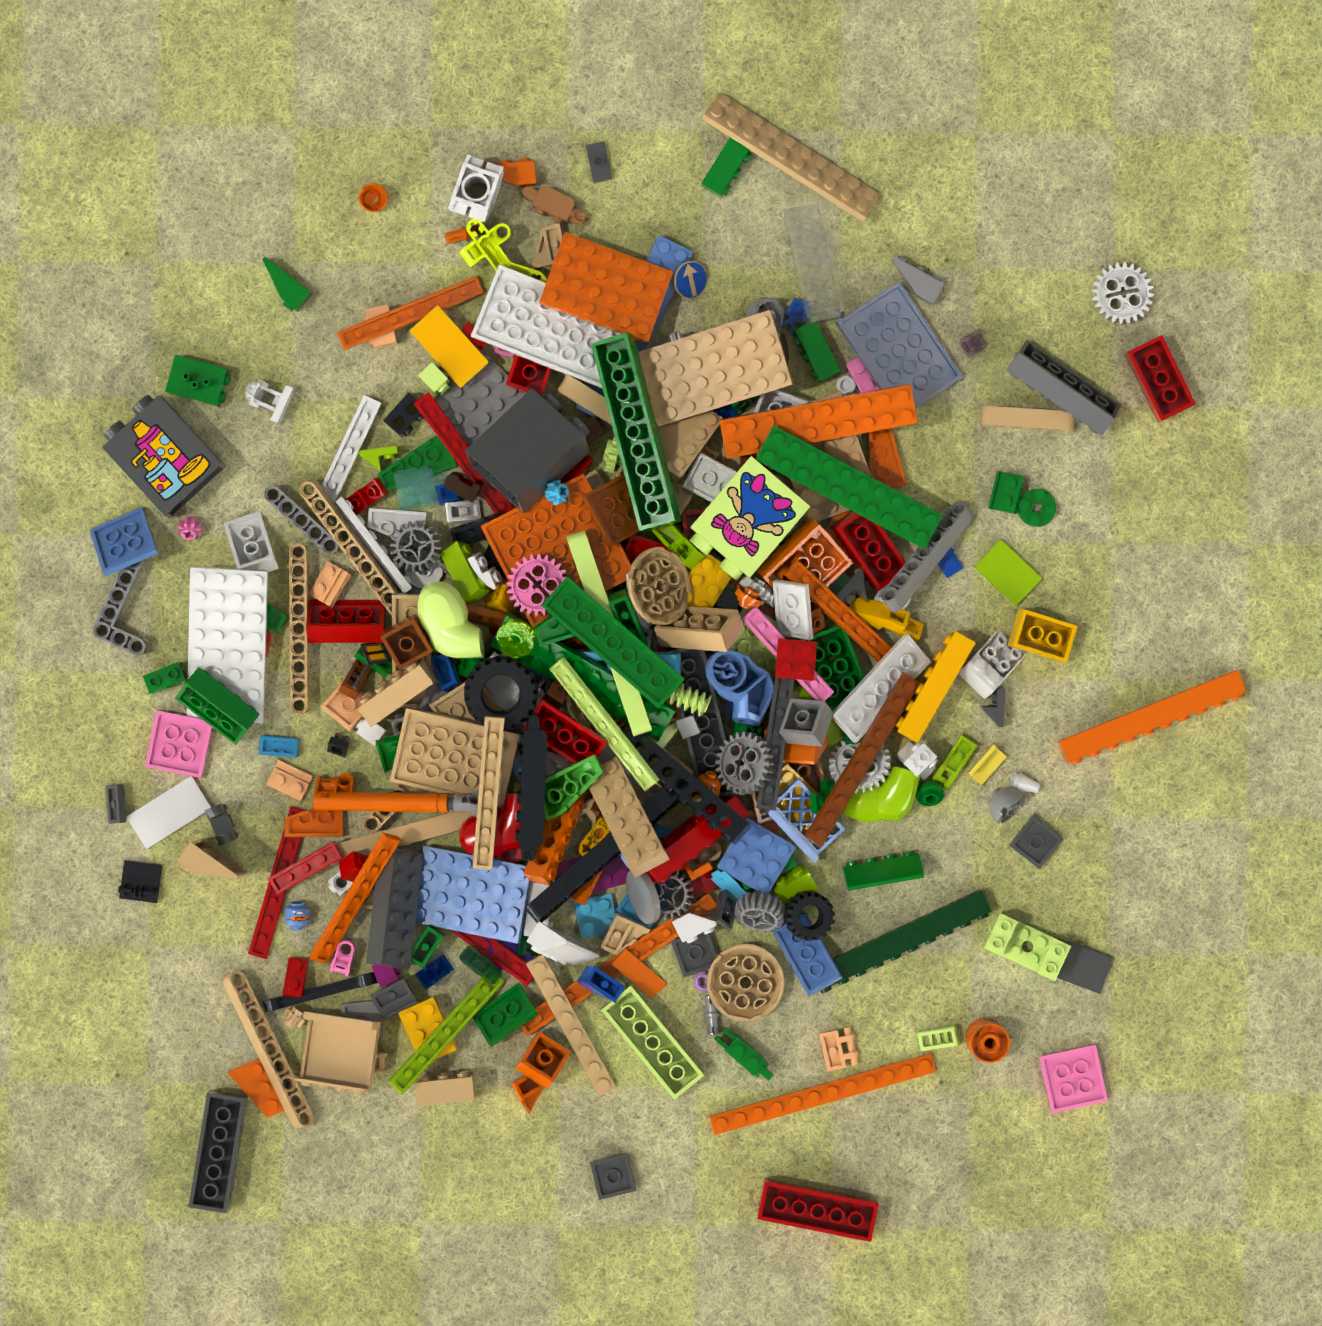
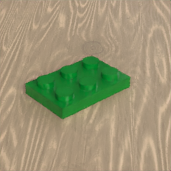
(505, 1014)

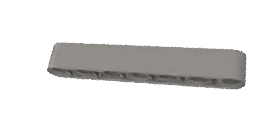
(925, 560)

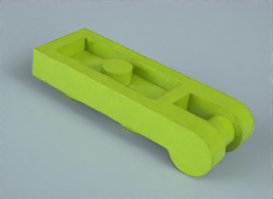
(954, 761)

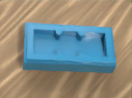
(278, 746)

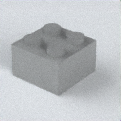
(806, 722)

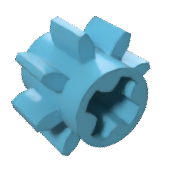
(556, 492)

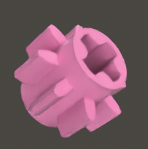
(190, 528)

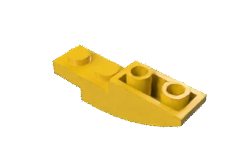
(878, 616)

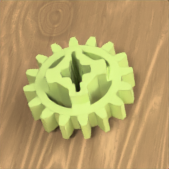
(612, 456)

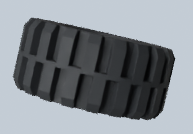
(501, 666)

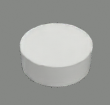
(845, 384)

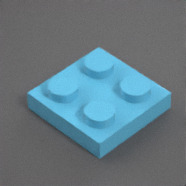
(595, 915)

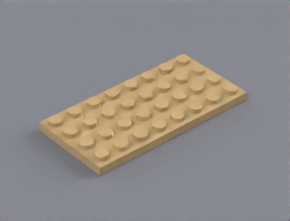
(715, 368)

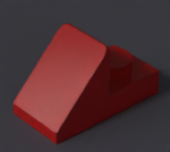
(702, 884)

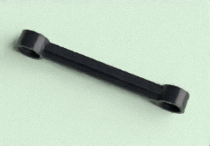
(321, 991)

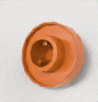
(748, 597)

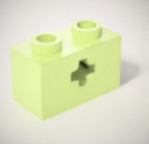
(434, 379)

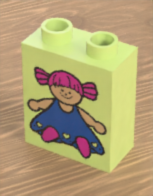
(747, 519)

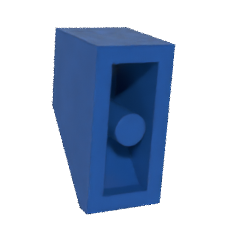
(600, 983)

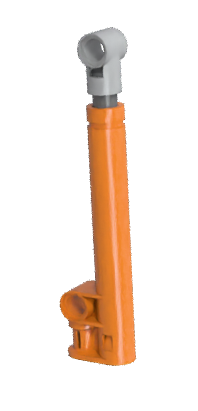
(342, 795)

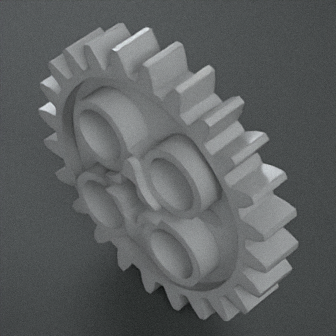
(744, 763)

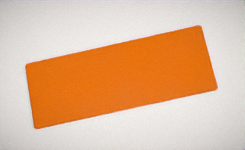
(639, 973)

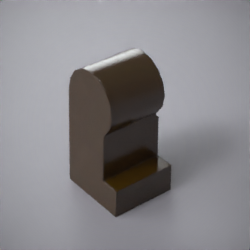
(463, 487)

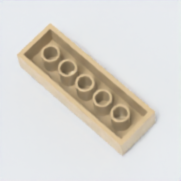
(627, 819)

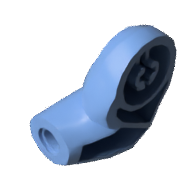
(743, 683)

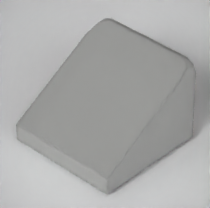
(688, 726)

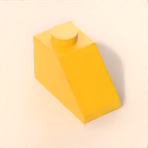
(500, 600)

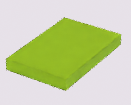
(1008, 572)

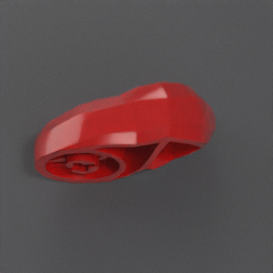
(504, 832)

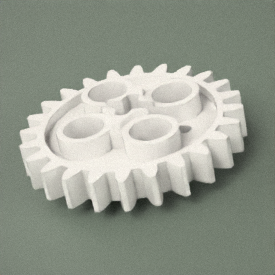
(1118, 276)
(871, 778)

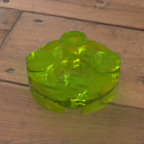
(520, 629)

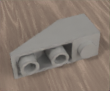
(921, 284)

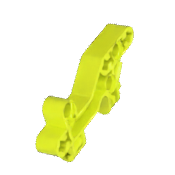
(489, 247)

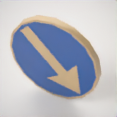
(690, 279)

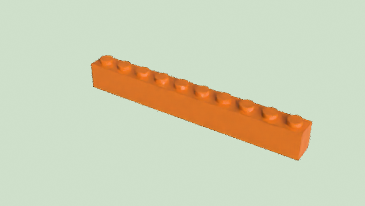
(1152, 716)

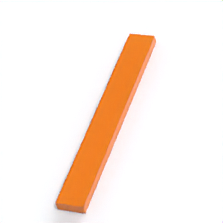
(409, 313)
(839, 611)
(355, 897)

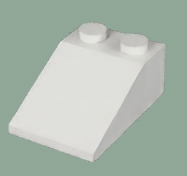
(250, 543)

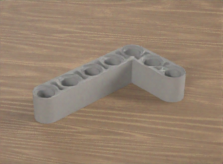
(118, 606)

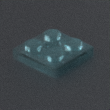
(415, 488)

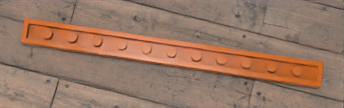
(640, 949)
(822, 1094)

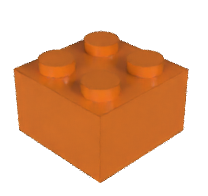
(542, 1060)

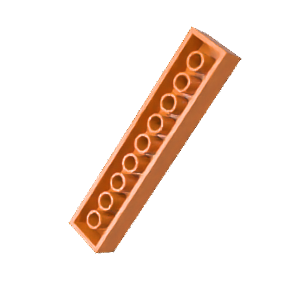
(822, 419)

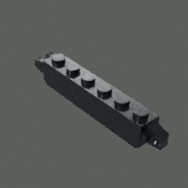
(531, 788)

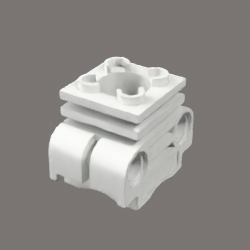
(472, 173)

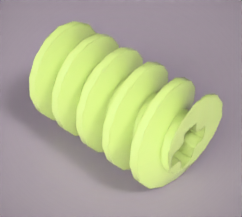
(690, 699)

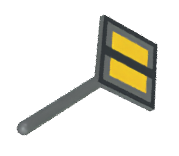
(374, 654)

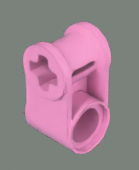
(343, 961)

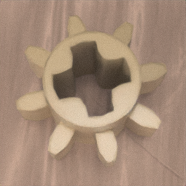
(293, 1017)

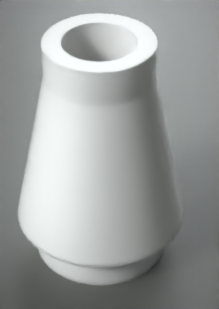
(1024, 783)

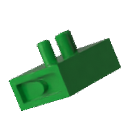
(198, 381)

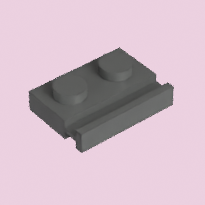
(393, 998)

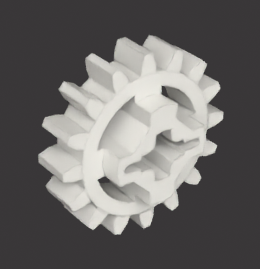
(764, 590)

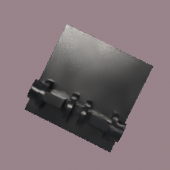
(140, 881)

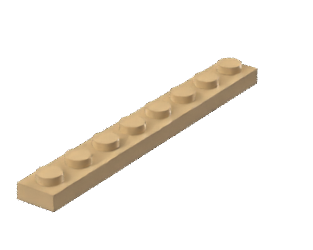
(488, 792)
(570, 1024)

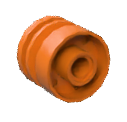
(980, 1031)

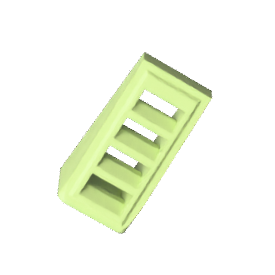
(953, 1028)

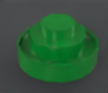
(929, 793)

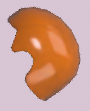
(368, 195)

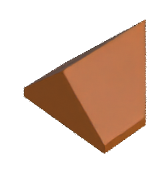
(527, 1091)

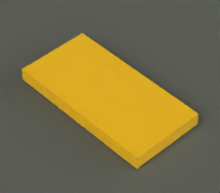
(449, 346)

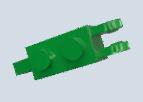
(745, 1055)

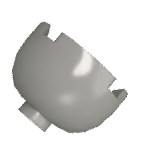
(764, 304)
(1005, 803)

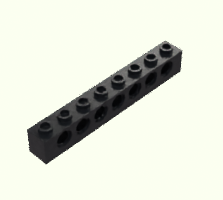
(738, 825)

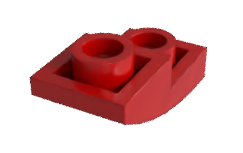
(367, 495)

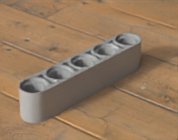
(293, 517)

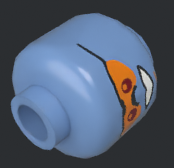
(297, 915)

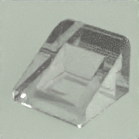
(455, 315)

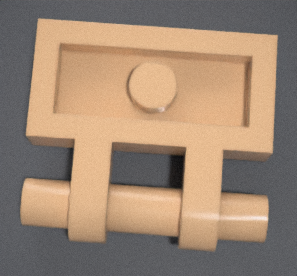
(833, 1051)

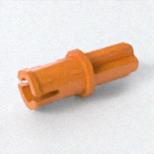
(461, 234)

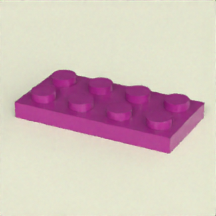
(611, 876)

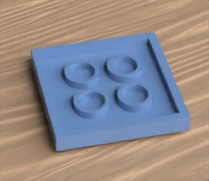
(123, 541)
(757, 858)

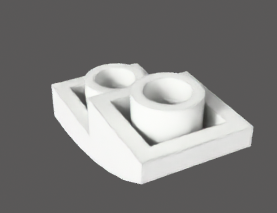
(491, 576)

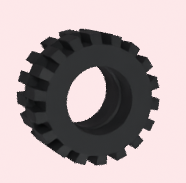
(824, 919)

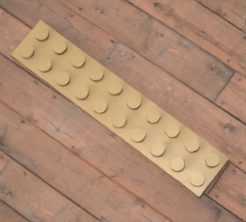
(791, 156)

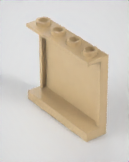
(339, 1052)

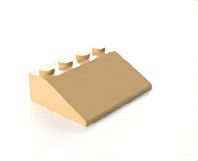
(685, 440)
(204, 859)

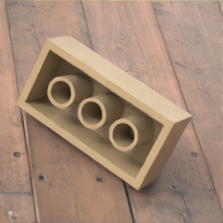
(702, 629)
(396, 692)

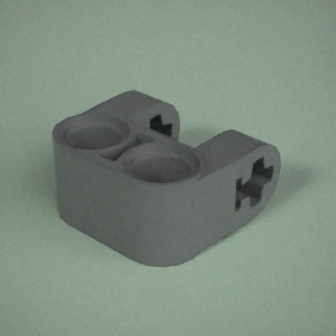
(221, 824)

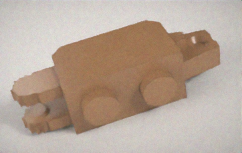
(554, 204)

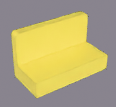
(986, 764)

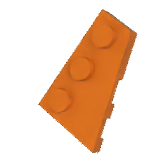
(257, 1086)

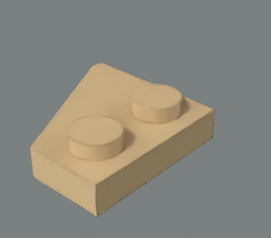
(547, 246)
(622, 933)

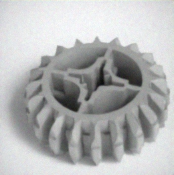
(411, 530)
(676, 908)
(760, 912)

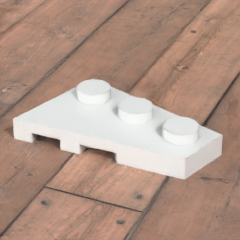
(387, 521)

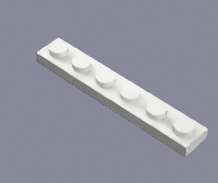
(350, 446)
(369, 540)

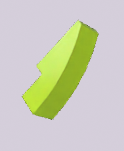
(679, 544)

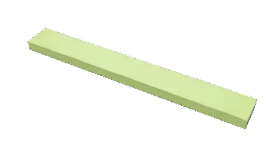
(604, 724)

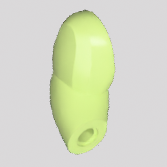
(446, 622)

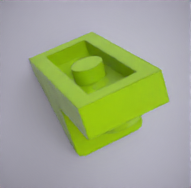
(373, 455)

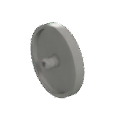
(643, 897)

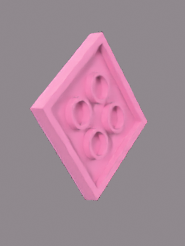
(178, 744)
(1073, 1078)

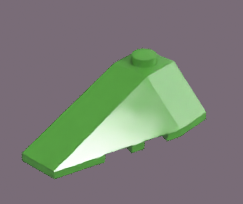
(568, 785)

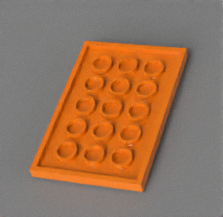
(605, 287)

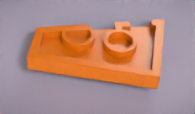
(314, 824)

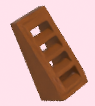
(347, 685)

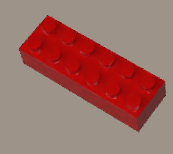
(690, 839)
(817, 1210)

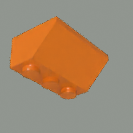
(801, 753)

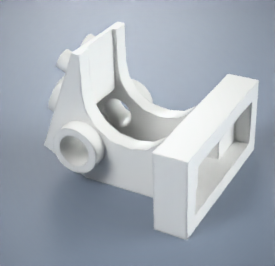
(255, 392)
(918, 759)

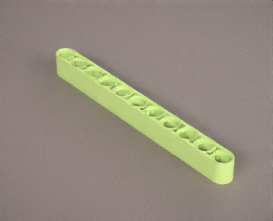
(594, 588)

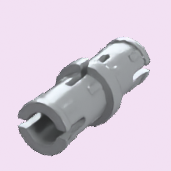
(712, 1016)

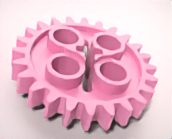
(524, 597)

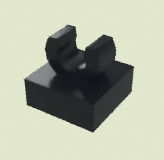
(338, 746)

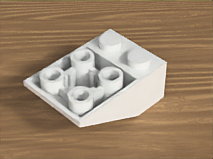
(991, 664)

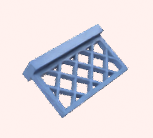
(789, 826)

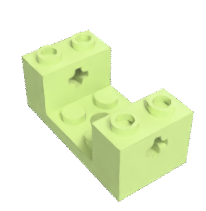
(1047, 951)

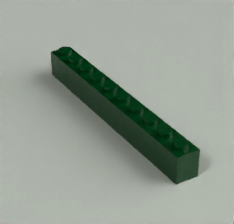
(910, 936)

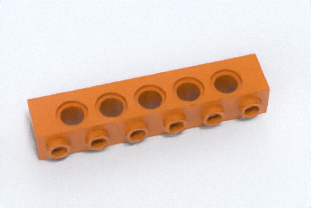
(545, 873)

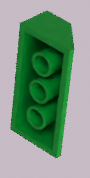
(217, 705)
(883, 871)

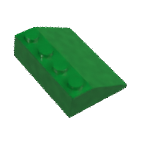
(836, 664)

